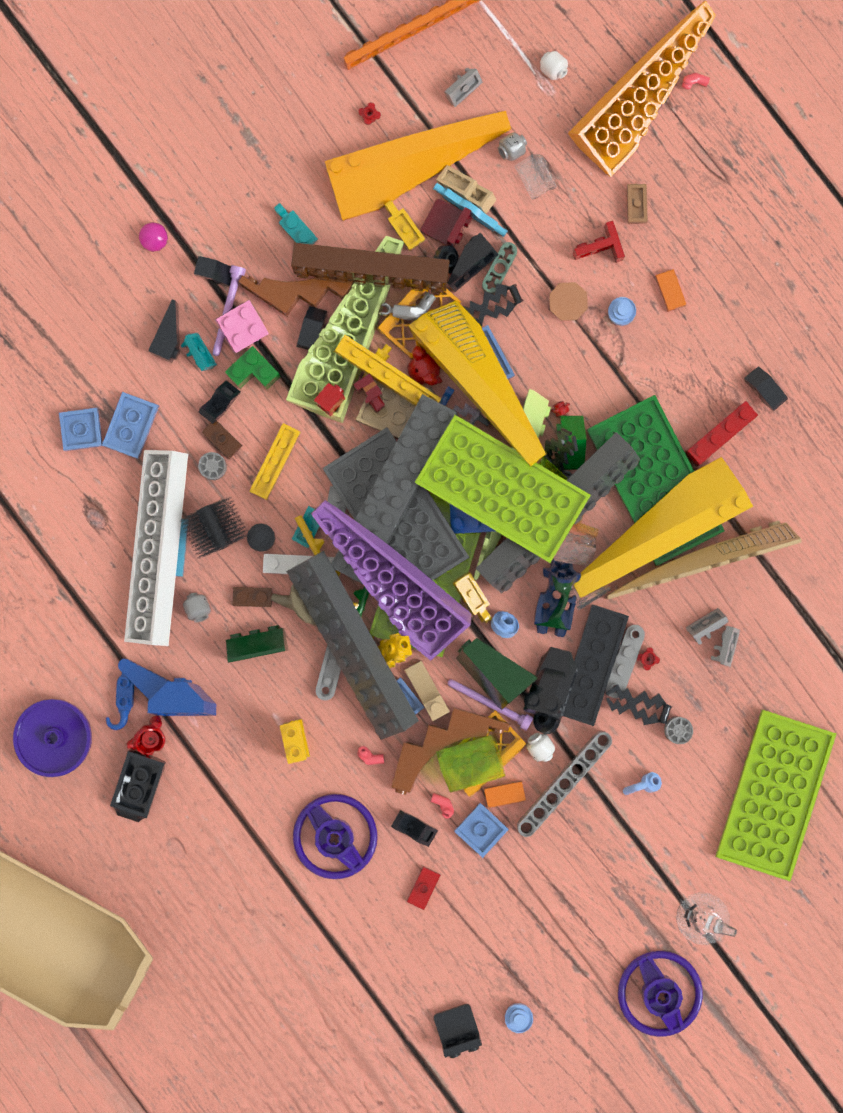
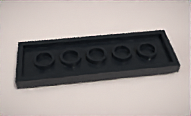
(595, 662)

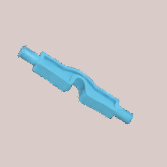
(476, 213)

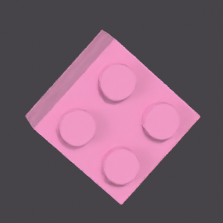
(241, 326)

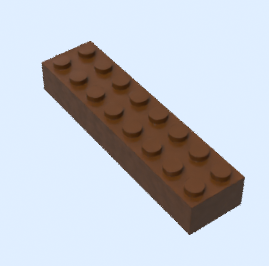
(370, 267)

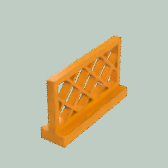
(390, 321)
(506, 755)

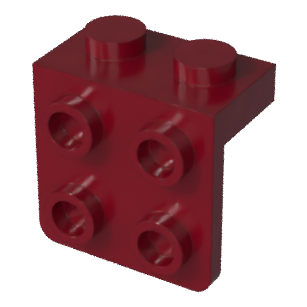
(446, 223)

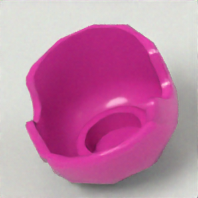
(153, 236)

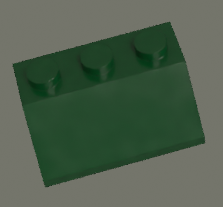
(256, 644)

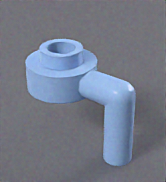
(646, 784)

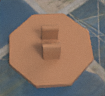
(568, 301)

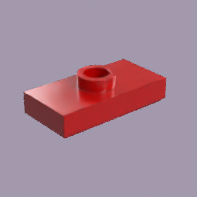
(423, 888)

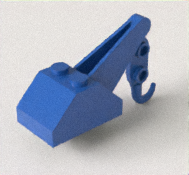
(164, 696)

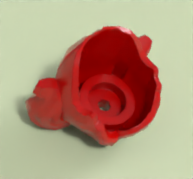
(427, 368)
(141, 738)

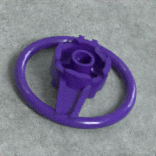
(324, 827)
(655, 984)

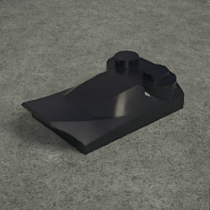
(553, 684)
(137, 785)

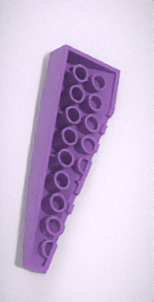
(402, 590)

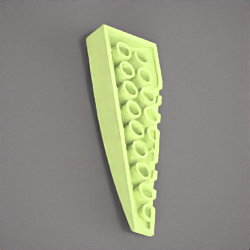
(358, 319)
(536, 409)

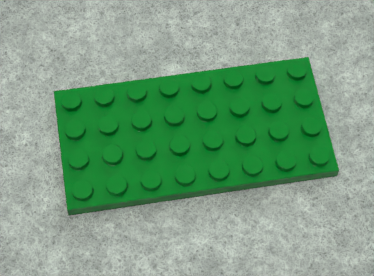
(661, 462)

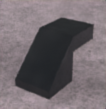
(213, 270)
(311, 327)
(766, 387)
(219, 402)
(414, 828)

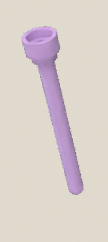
(236, 274)
(523, 720)

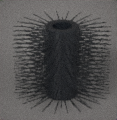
(214, 527)

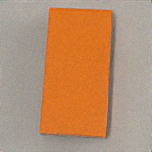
(670, 290)
(504, 794)

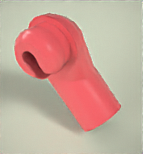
(693, 79)
(368, 758)
(445, 805)

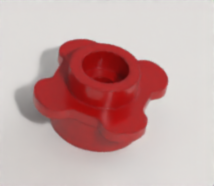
(368, 119)
(560, 408)
(643, 659)

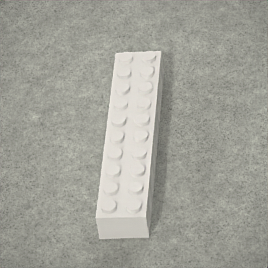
(156, 547)

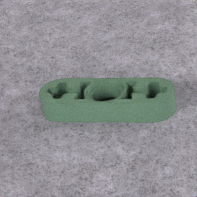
(510, 258)

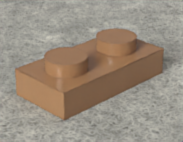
(637, 203)

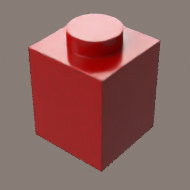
(330, 398)

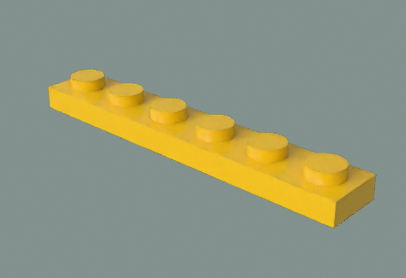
(382, 371)

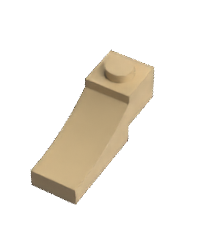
(466, 188)
(427, 690)

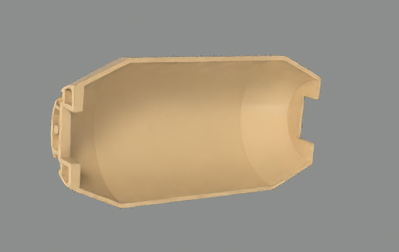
(65, 951)

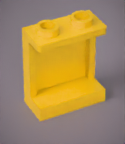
(294, 741)

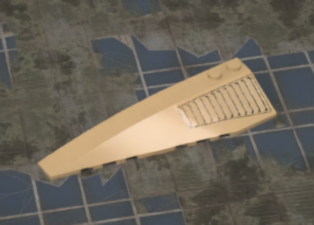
(715, 555)

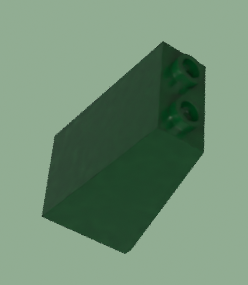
(494, 672)

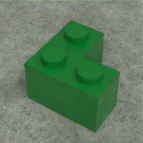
(252, 365)
(575, 425)

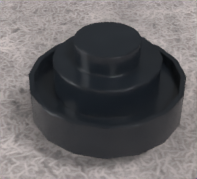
(449, 253)
(261, 537)
(545, 725)

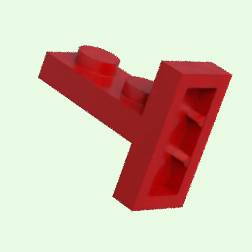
(601, 244)

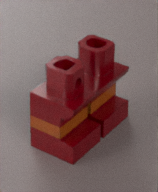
(372, 392)

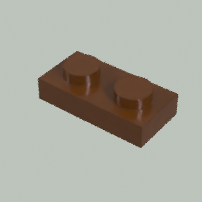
(252, 597)

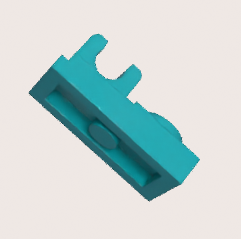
(199, 352)
(312, 525)

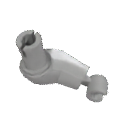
(410, 312)

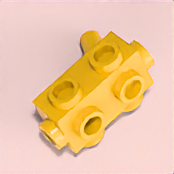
(393, 651)

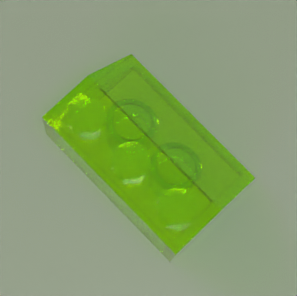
(471, 763)

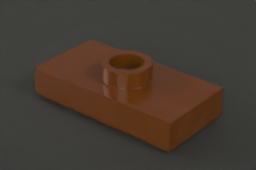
(222, 439)

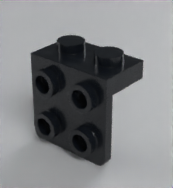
(457, 1030)

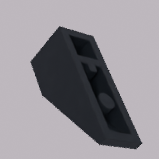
(474, 258)
(167, 341)

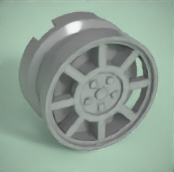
(212, 466)
(678, 730)

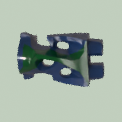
(561, 579)

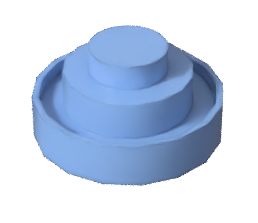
(621, 311)
(504, 624)
(518, 1017)

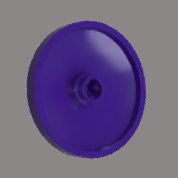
(52, 738)

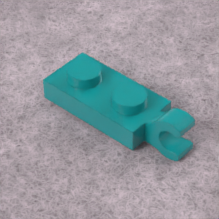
(295, 226)

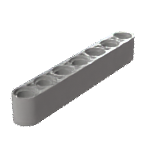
(561, 793)

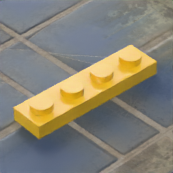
(275, 461)

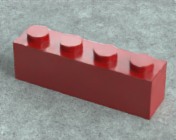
(721, 433)

